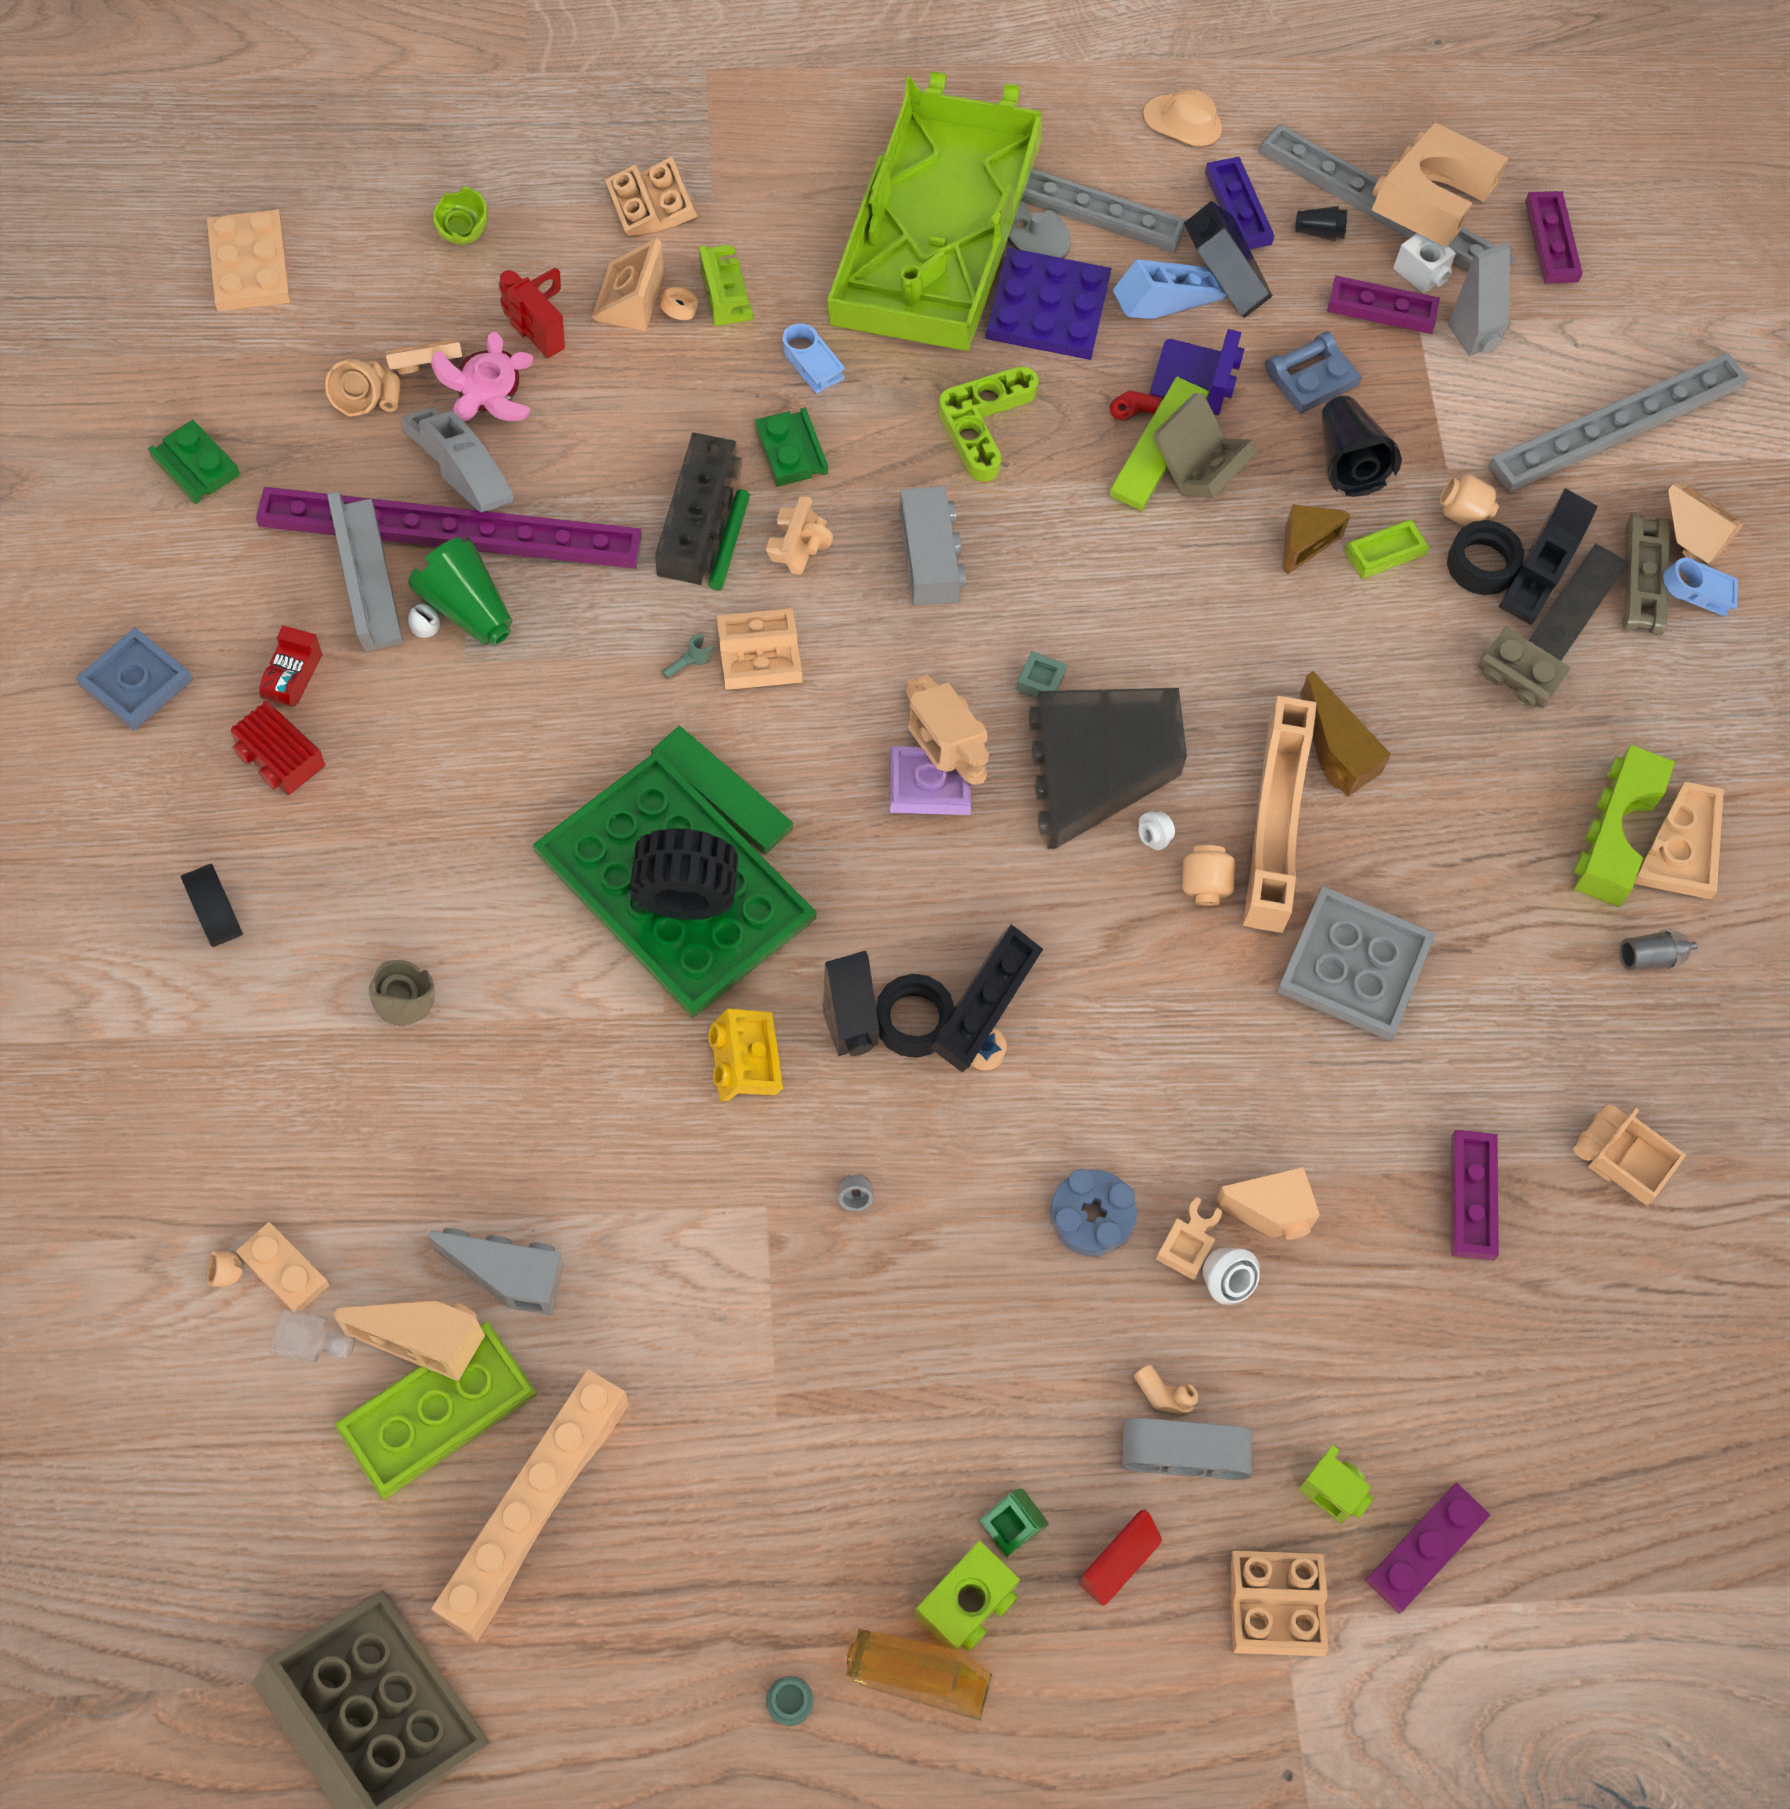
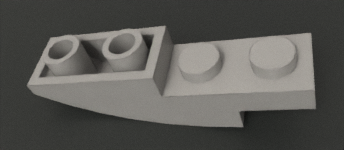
(461, 456)

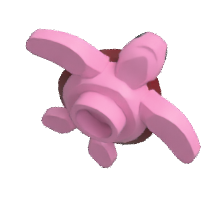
(485, 381)

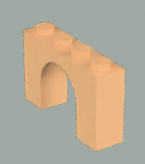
(1444, 157)

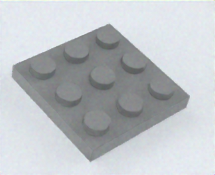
(1356, 963)

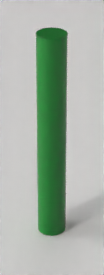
(729, 540)

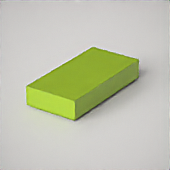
(1386, 548)

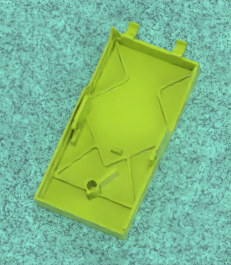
(936, 217)

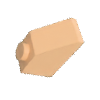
(1273, 1204)

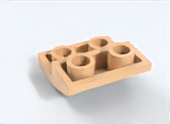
(651, 198)
(1278, 1603)

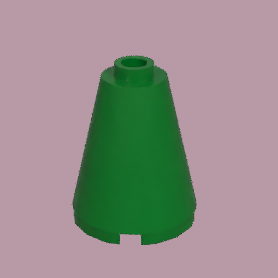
(463, 591)

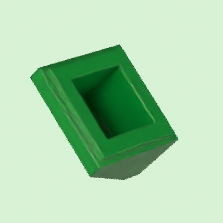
(1014, 1521)

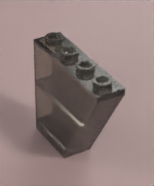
(1102, 753)

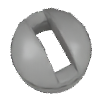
(856, 1202)

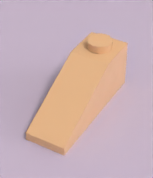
(419, 1332)

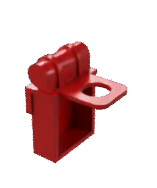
(531, 310)

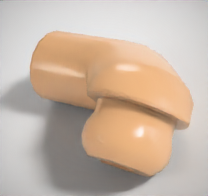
(389, 387)
(1164, 1397)

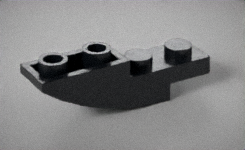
(1548, 556)

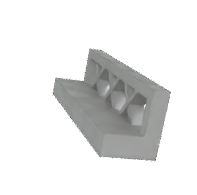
(366, 573)

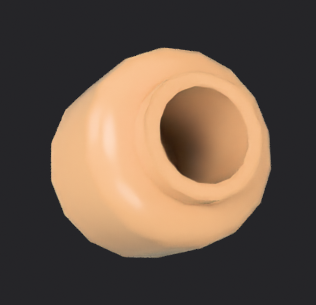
(1468, 500)
(1208, 874)

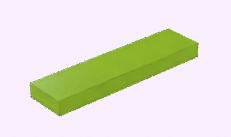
(1146, 465)

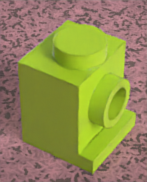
(1337, 1487)

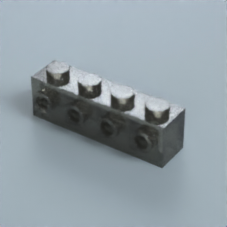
(697, 509)

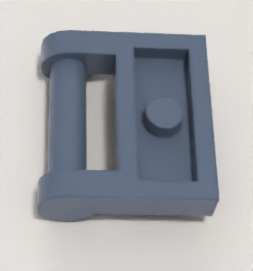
(1318, 382)

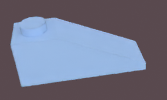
(1165, 288)

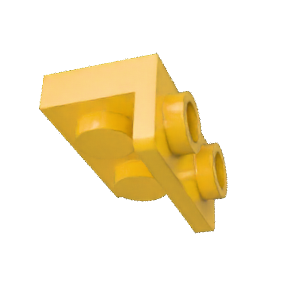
(745, 1054)

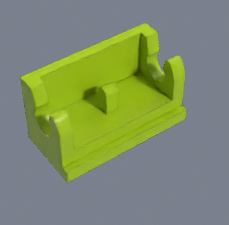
(724, 285)

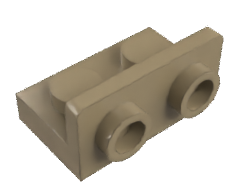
(1523, 667)

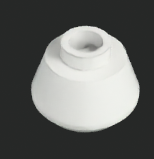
(1231, 1274)

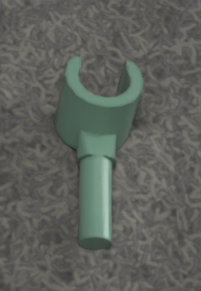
(694, 655)

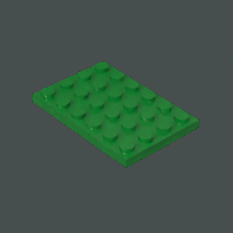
(686, 957)

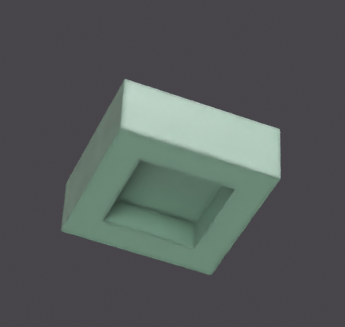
(1041, 674)

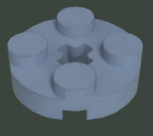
(1071, 1222)

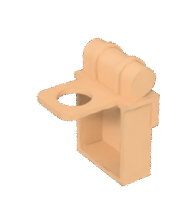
(1628, 1153)

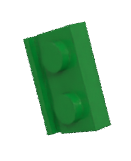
(790, 447)
(194, 461)

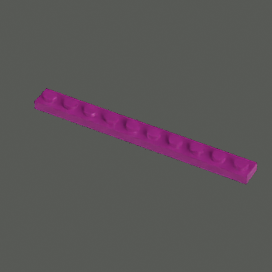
(438, 524)

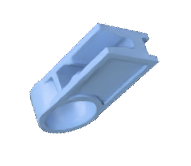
(815, 364)
(1708, 588)

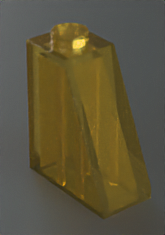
(919, 1672)

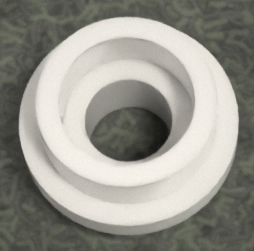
(1156, 829)

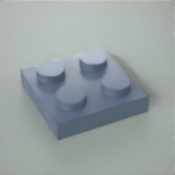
(134, 678)

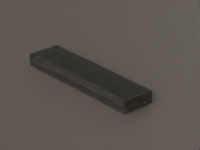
(1578, 601)

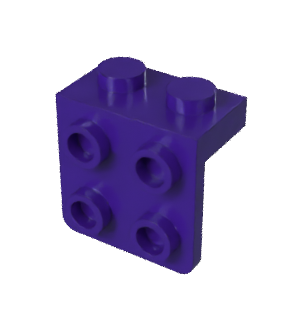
(1201, 367)

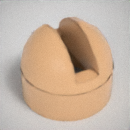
(223, 1269)

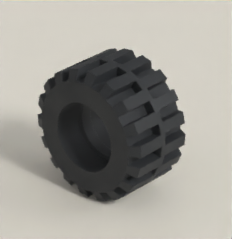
(684, 874)

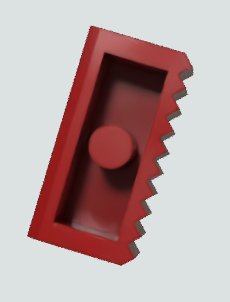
(277, 748)

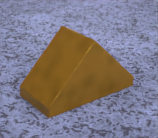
(1310, 532)

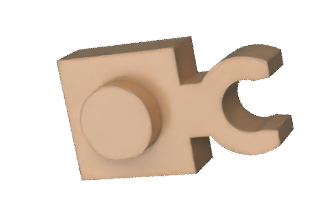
(1187, 1243)

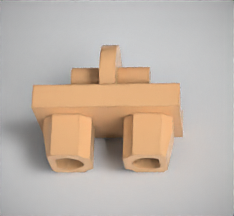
(803, 536)

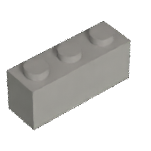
(931, 546)

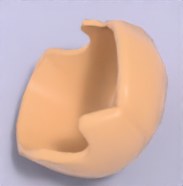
(353, 387)

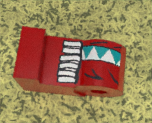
(290, 666)

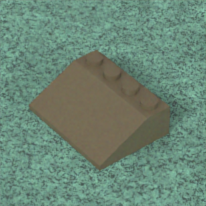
(369, 1709)

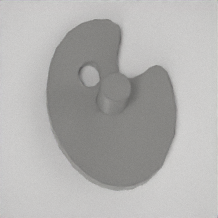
(1042, 234)

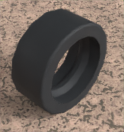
(1492, 535)
(211, 905)
(907, 986)

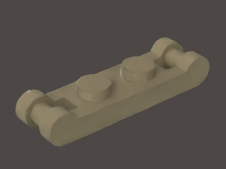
(1645, 570)

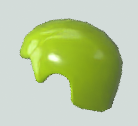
(461, 216)

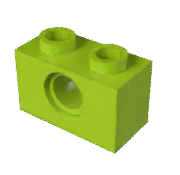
(978, 1572)

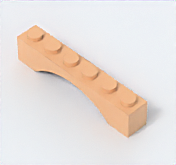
(1274, 844)
(504, 1542)

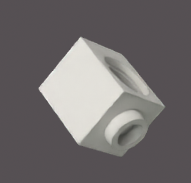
(1424, 263)

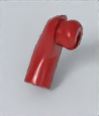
(1132, 403)

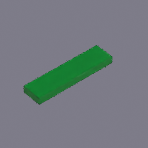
(725, 790)

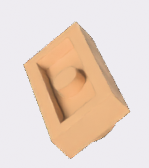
(409, 358)
(282, 1268)

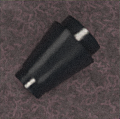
(1323, 222)

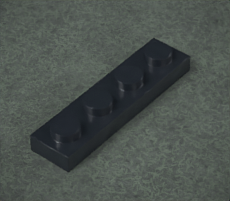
(986, 998)

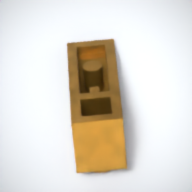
(1343, 744)

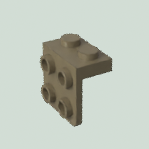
(1198, 451)

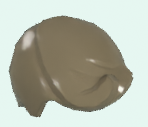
(401, 992)

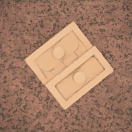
(759, 649)

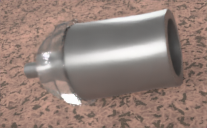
(1657, 950)

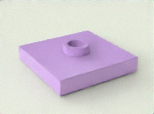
(922, 788)

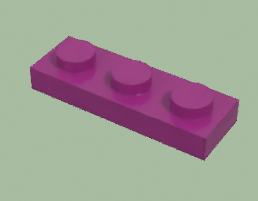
(1553, 237)
(1383, 304)
(1474, 1195)
(1427, 1548)

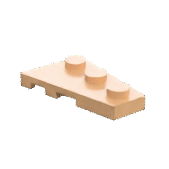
(1687, 844)

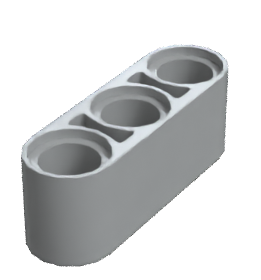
(1187, 1449)

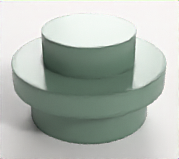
(789, 1701)

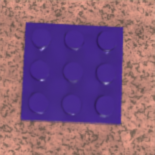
(1048, 303)

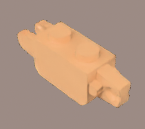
(947, 729)

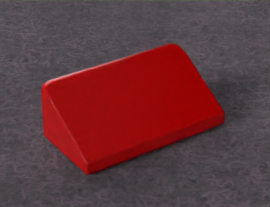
(1121, 1558)

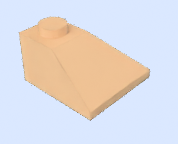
(1701, 524)

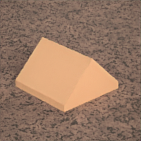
(631, 287)

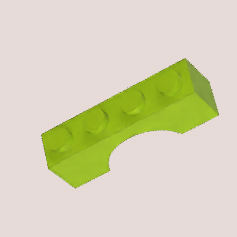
(1611, 863)

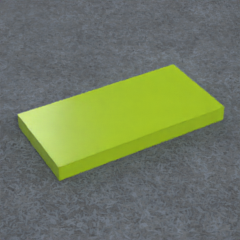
(433, 1416)

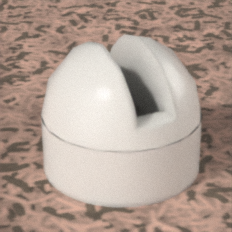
(419, 625)

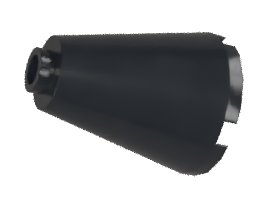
(1357, 448)

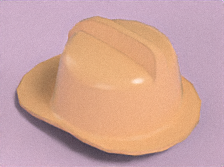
(1184, 116)

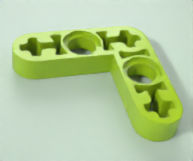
(973, 411)

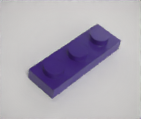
(1238, 197)

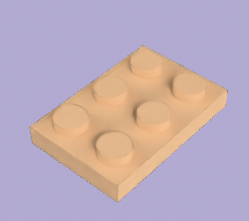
(248, 260)

